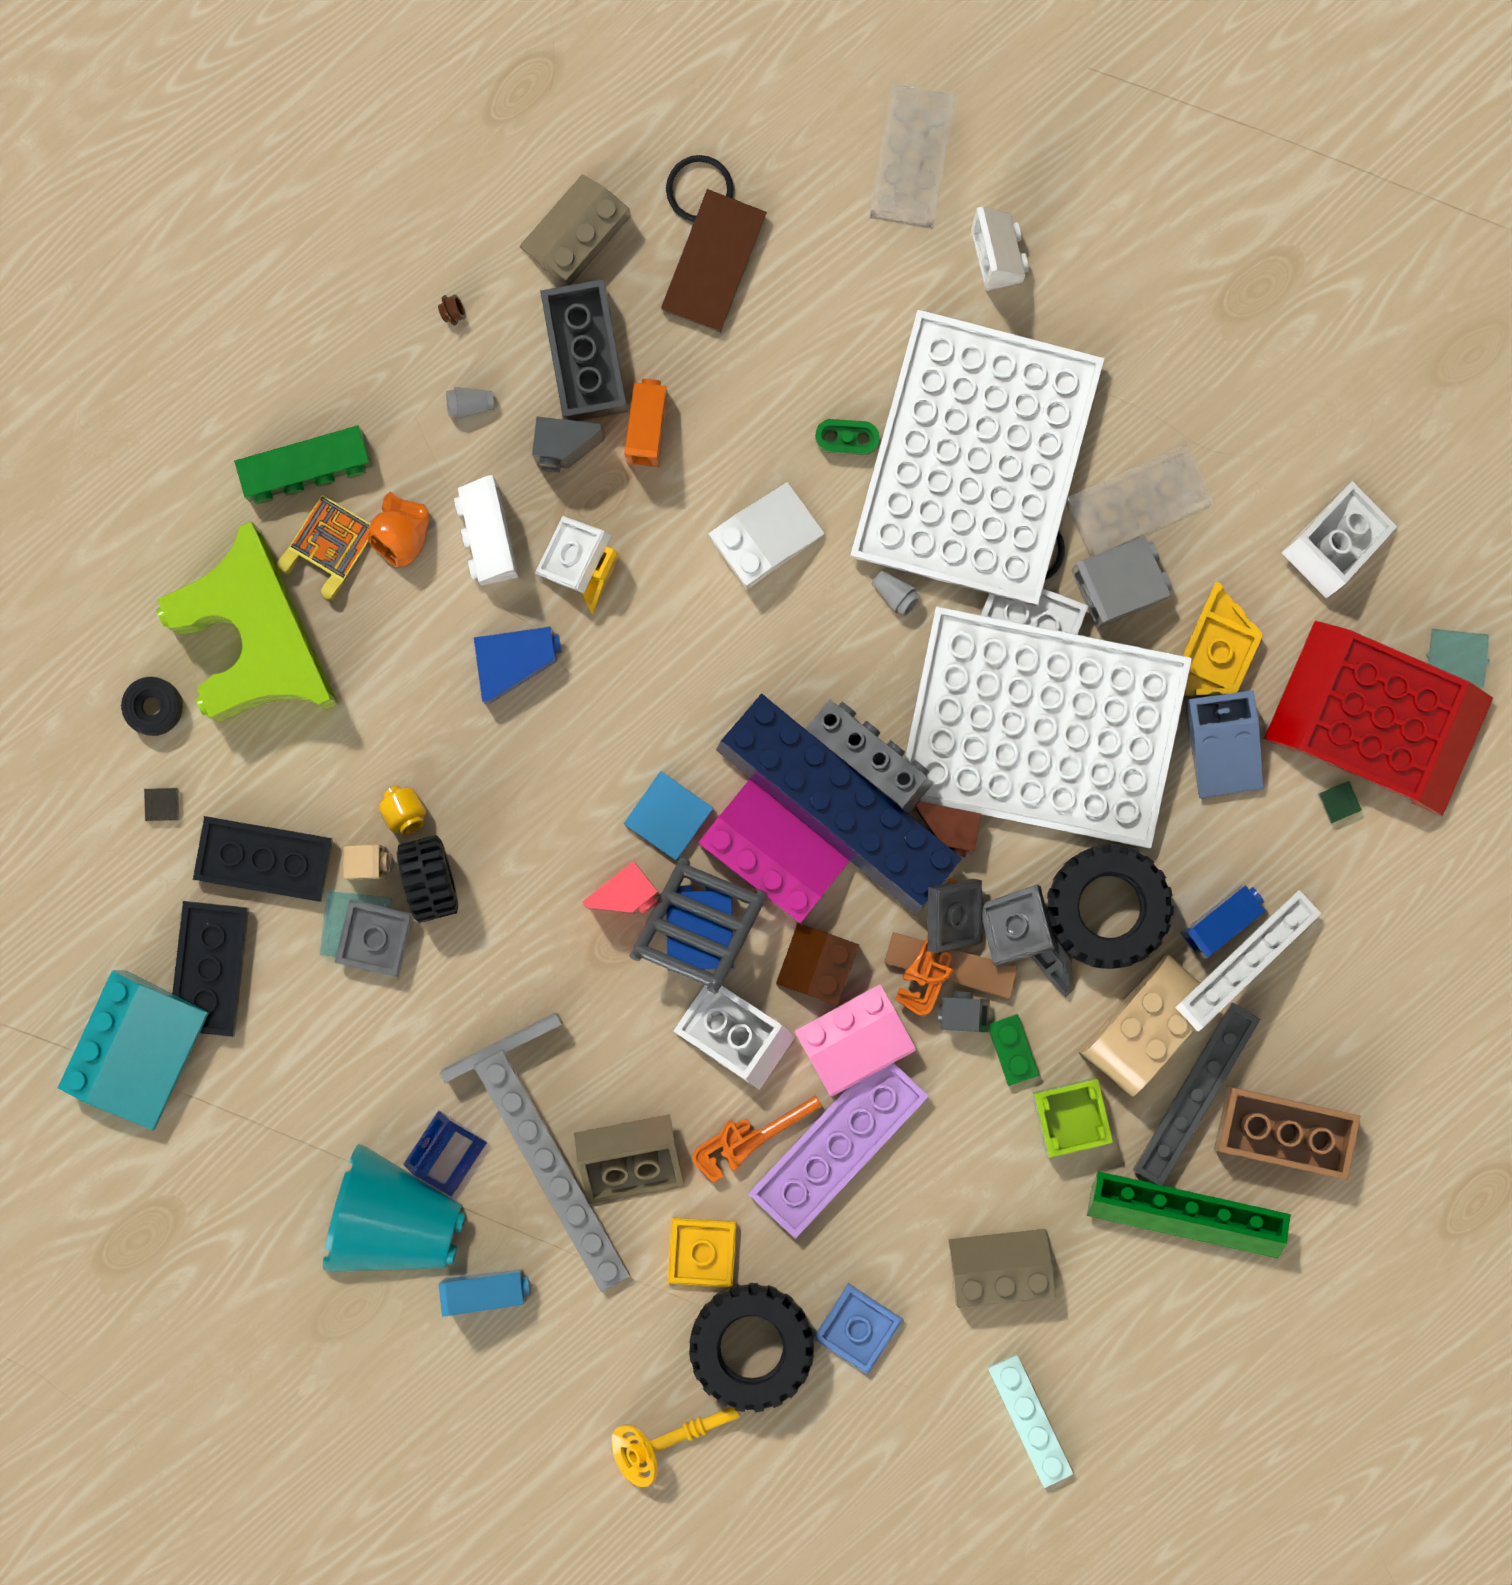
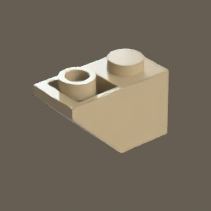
(366, 862)

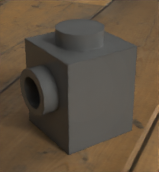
(964, 1013)

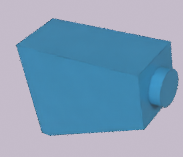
(483, 1292)

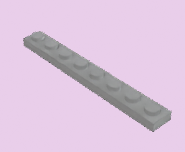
(551, 1170)

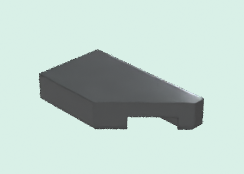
(1057, 967)

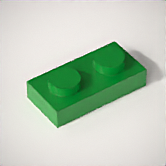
(1012, 1050)

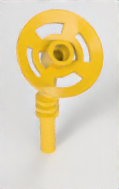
(646, 1450)

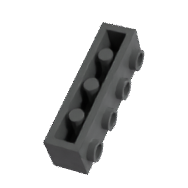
(870, 756)

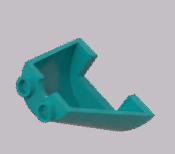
(389, 1219)

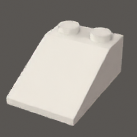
(998, 249)
(765, 535)
(1339, 540)
(735, 1034)

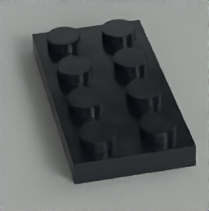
(262, 859)
(211, 962)

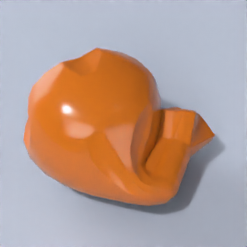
(399, 530)

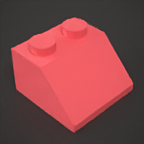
(625, 893)

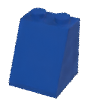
(699, 926)

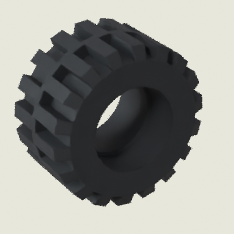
(427, 879)

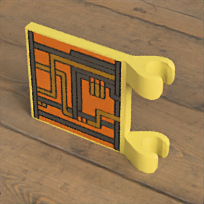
(329, 540)

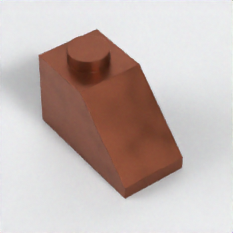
(952, 826)

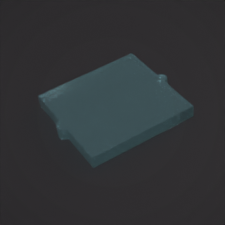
(1460, 654)

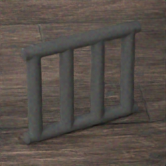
(726, 953)

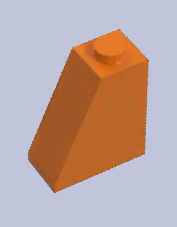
(646, 423)

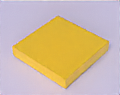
(702, 1252)

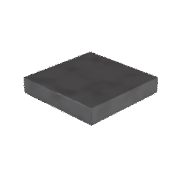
(954, 915)
(1017, 926)
(374, 938)

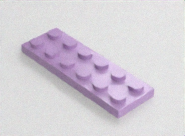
(837, 1147)

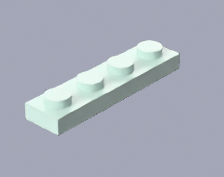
(1030, 1420)

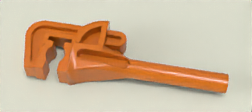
(927, 969)
(741, 1142)

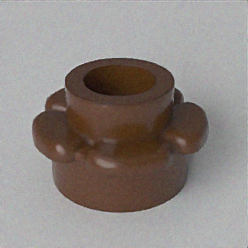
(451, 309)

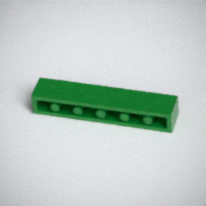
(1188, 1215)

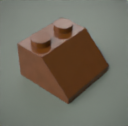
(817, 964)

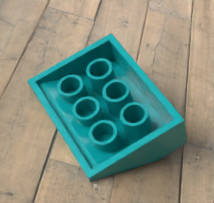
(133, 1049)

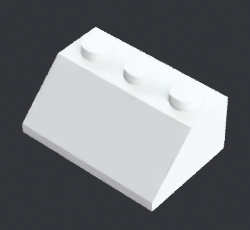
(486, 531)

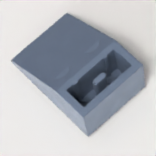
(1225, 743)

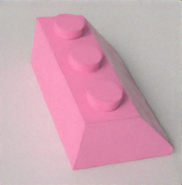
(855, 1040)

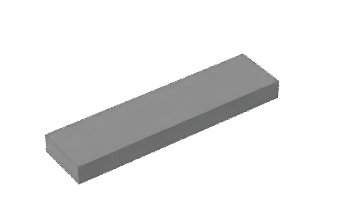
(506, 1044)

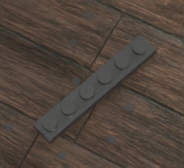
(1196, 1094)

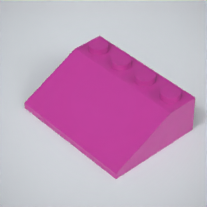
(773, 851)

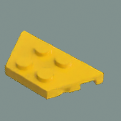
(1220, 646)

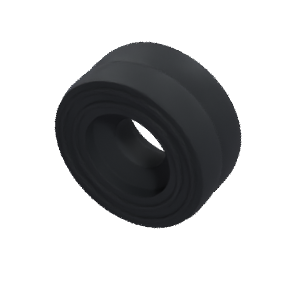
(138, 693)

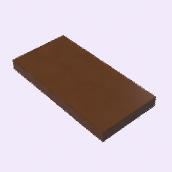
(713, 260)

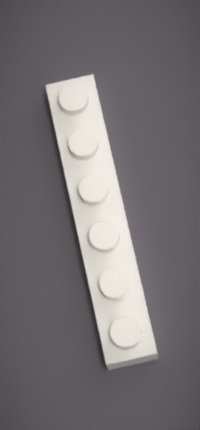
(1248, 960)

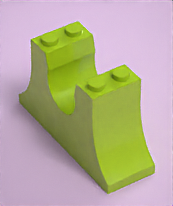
(276, 650)

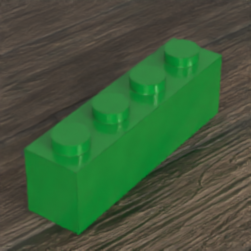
(303, 464)

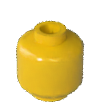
(402, 810)

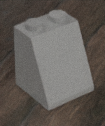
(1121, 581)

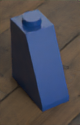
(513, 658)
(1223, 921)

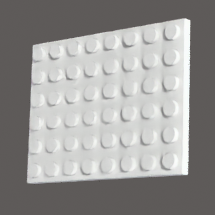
(977, 457)
(1046, 726)

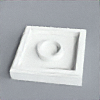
(573, 554)

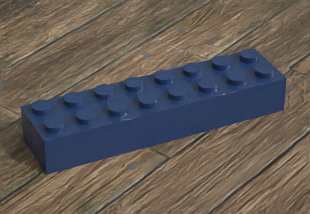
(838, 803)

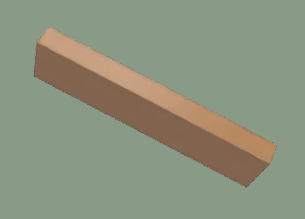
(968, 968)

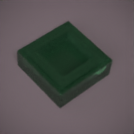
(1339, 802)

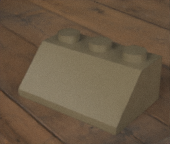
(576, 229)
(628, 1159)
(1001, 1268)

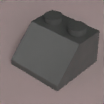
(563, 442)

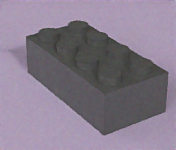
(584, 350)

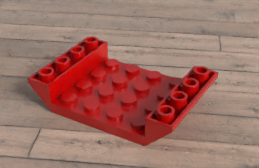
(1379, 715)

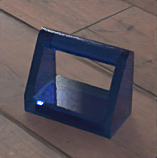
(432, 1145)

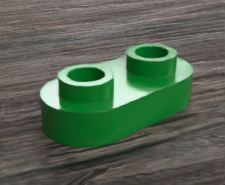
(847, 434)

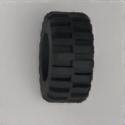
(1152, 894)
(761, 1391)

